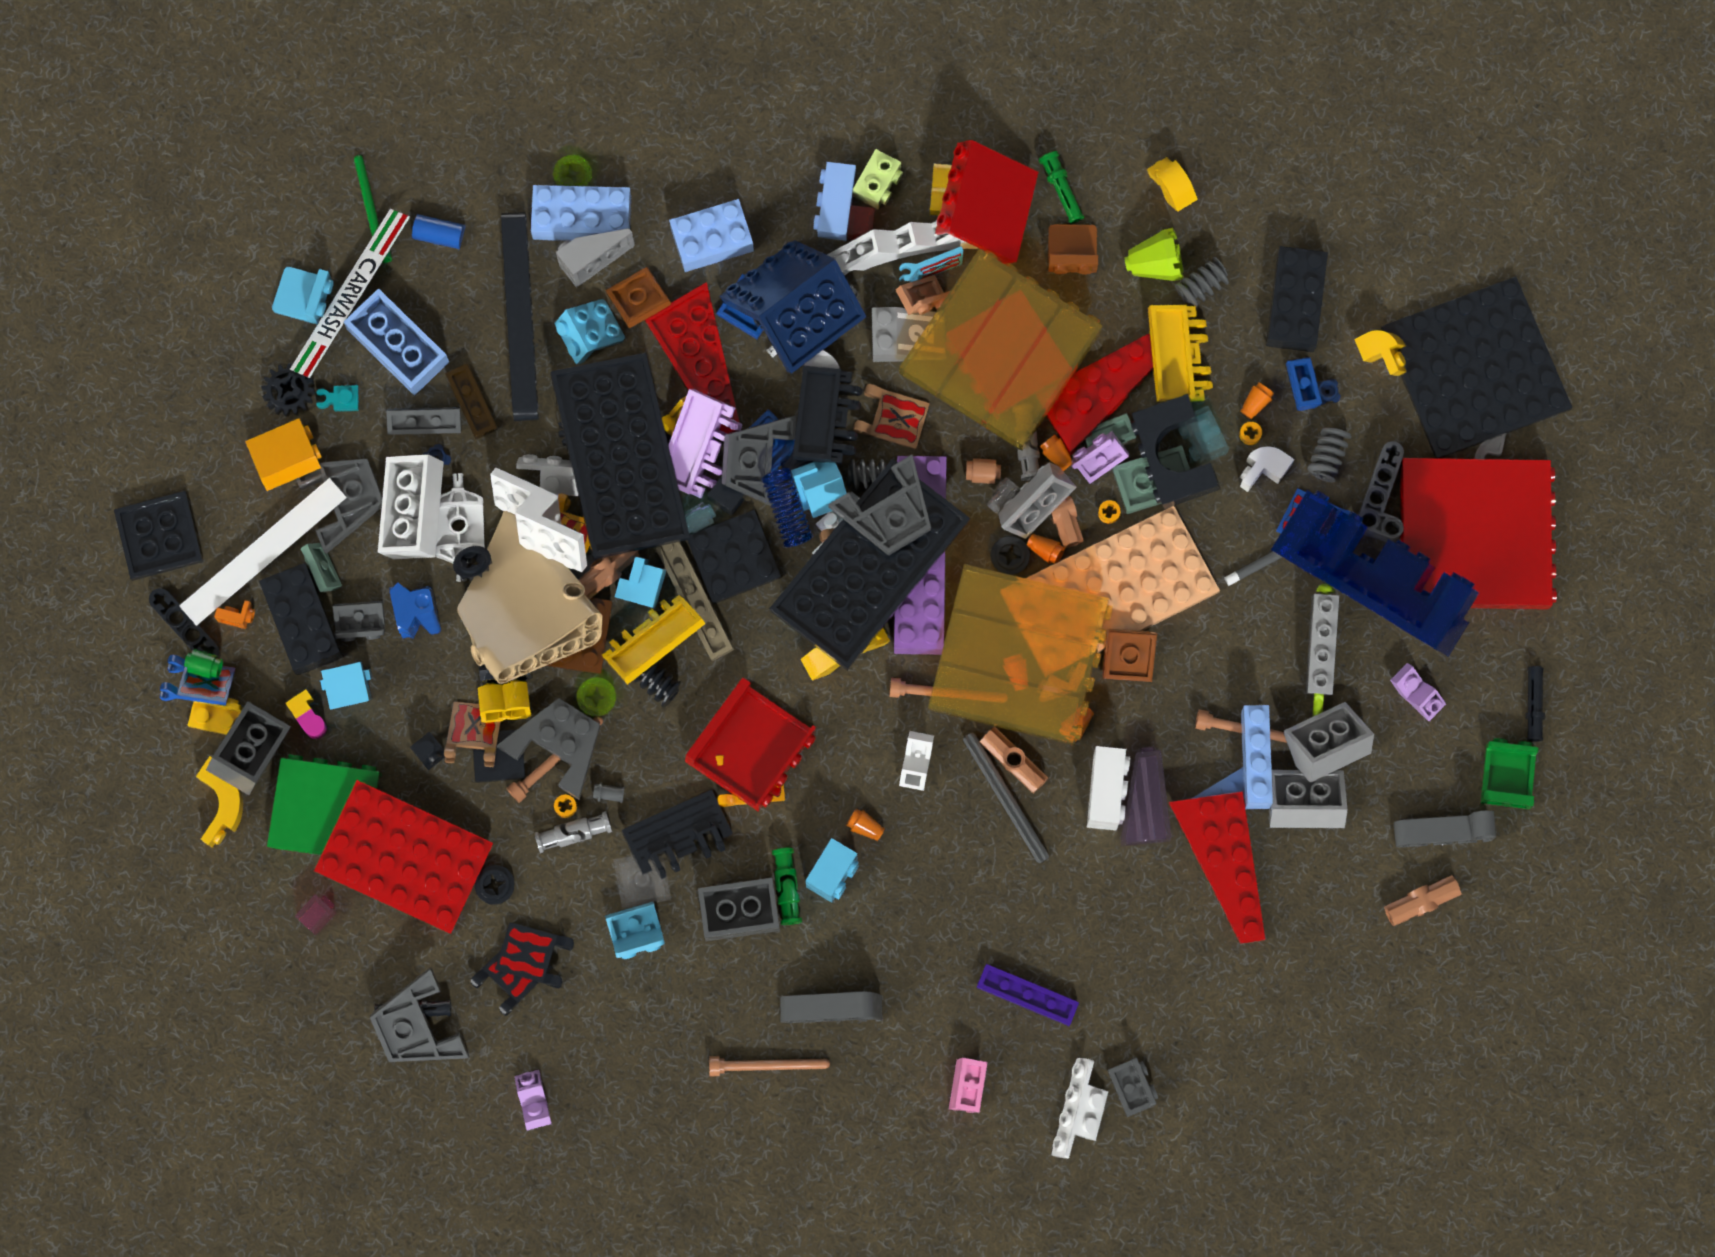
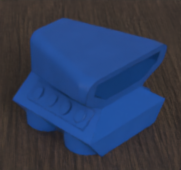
(414, 609)

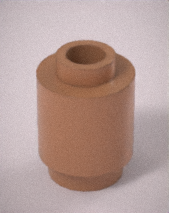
(983, 471)

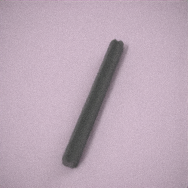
(1005, 797)

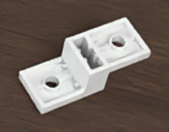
(538, 520)

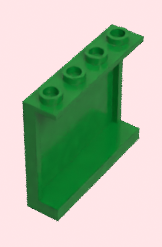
(311, 800)

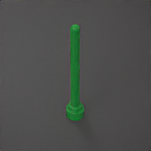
(368, 199)

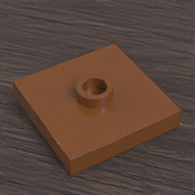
(638, 297)
(1129, 655)

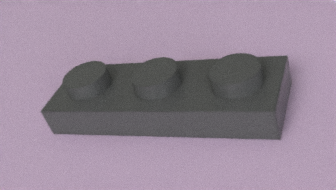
(424, 420)

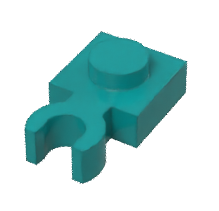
(344, 398)

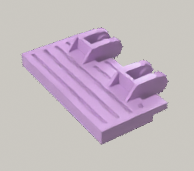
(694, 440)

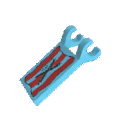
(933, 265)

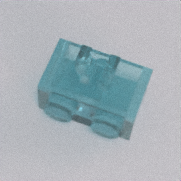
(1204, 437)

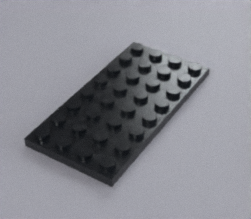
(619, 455)
(856, 587)

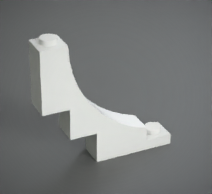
(885, 246)

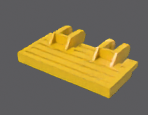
(1176, 351)
(653, 639)

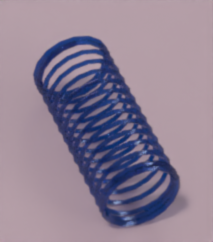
(775, 478)

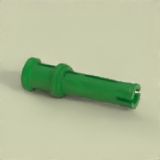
(1057, 177)

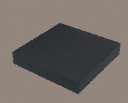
(505, 766)

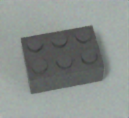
(248, 748)
(738, 909)

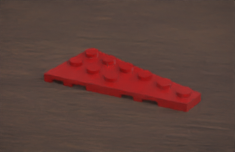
(693, 346)
(1099, 391)
(1222, 846)

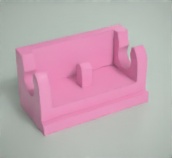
(968, 1085)

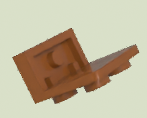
(1072, 249)

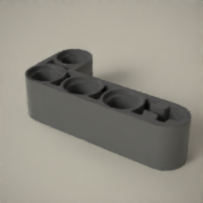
(1383, 490)
(1445, 830)
(831, 1007)

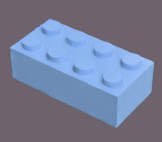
(578, 211)
(396, 342)

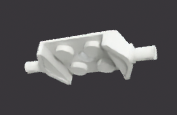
(455, 506)

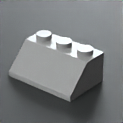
(1036, 500)
(1329, 741)
(1307, 803)

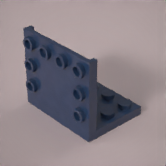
(798, 301)

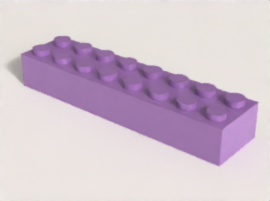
(921, 616)

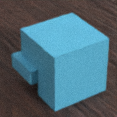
(818, 486)
(643, 585)
(346, 685)

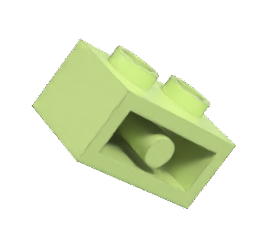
(877, 179)

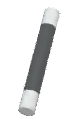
(1251, 568)

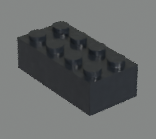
(1297, 299)
(300, 619)

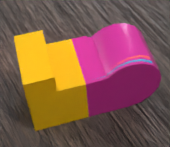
(311, 723)

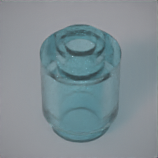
(699, 517)

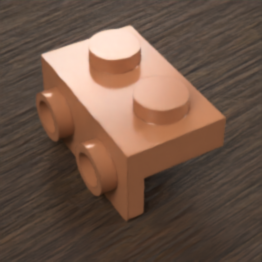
(921, 295)

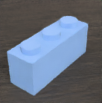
(835, 201)

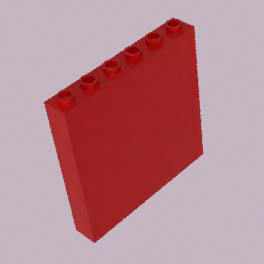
(1484, 524)

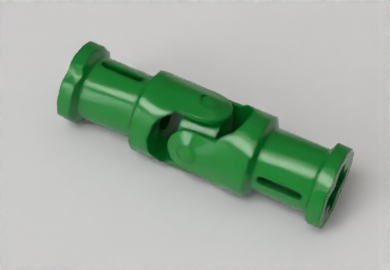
(787, 889)

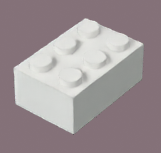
(1108, 788)

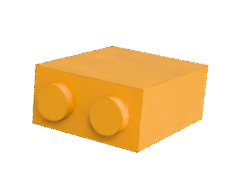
(284, 454)

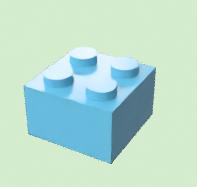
(832, 870)

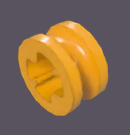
(1246, 439)
(1114, 517)
(568, 813)

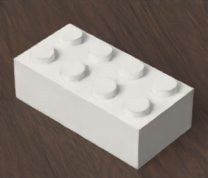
(410, 507)

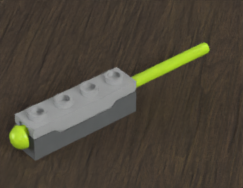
(1322, 645)

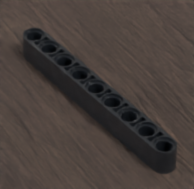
(519, 316)

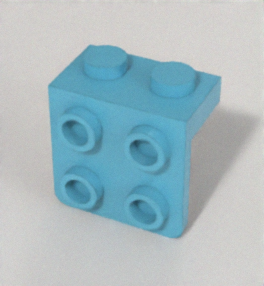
(303, 294)
(588, 329)
(635, 930)

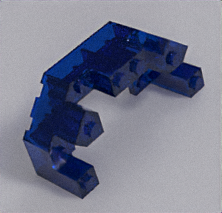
(1386, 587)

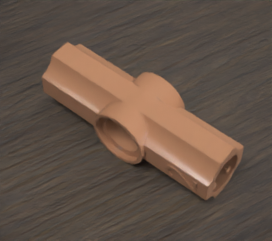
(1066, 523)
(605, 572)
(1002, 748)
(1422, 900)

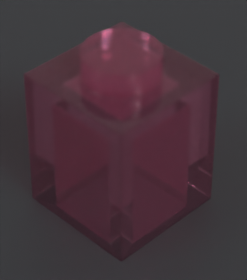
(316, 913)

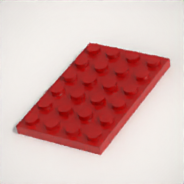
(403, 856)

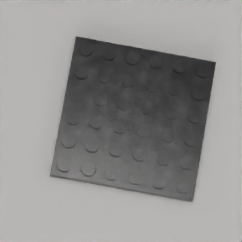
(1478, 368)

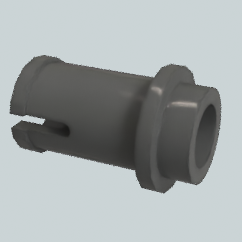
(608, 792)

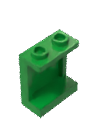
(1509, 774)

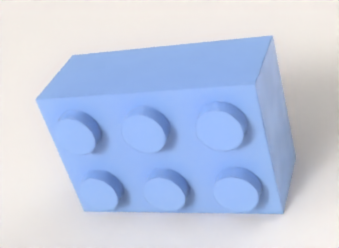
(711, 235)

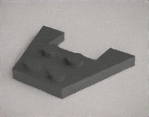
(749, 457)
(363, 496)
(896, 518)
(564, 734)
(405, 1029)

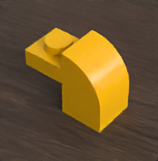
(1173, 182)
(1383, 344)

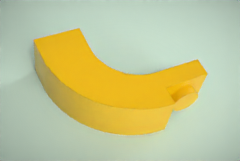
(821, 665)
(229, 809)

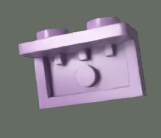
(1099, 457)

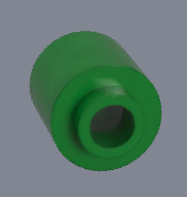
(203, 664)

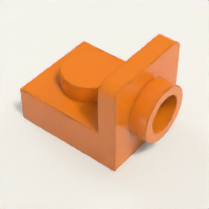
(232, 616)

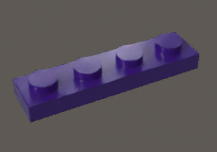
(1027, 995)

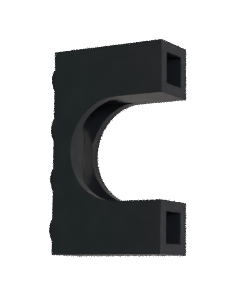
(1152, 426)

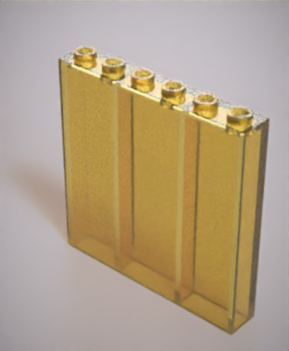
(1001, 349)
(1020, 654)

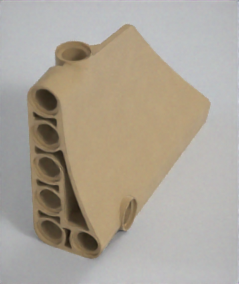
(525, 609)

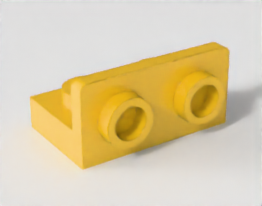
(214, 717)

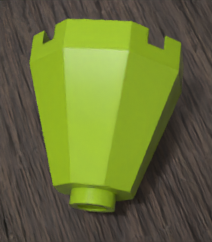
(1156, 257)

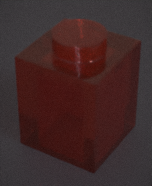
(860, 221)

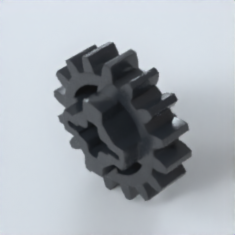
(283, 399)

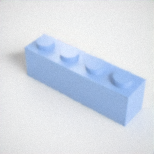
(1256, 757)

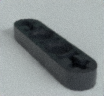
(182, 628)

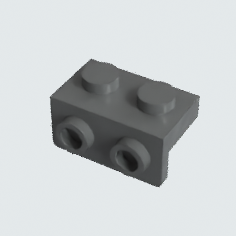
(359, 620)
(1132, 1087)

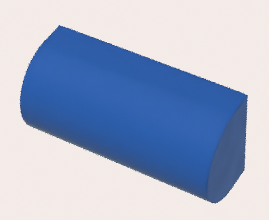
(438, 231)
(1303, 384)

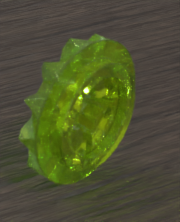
(578, 164)
(588, 689)

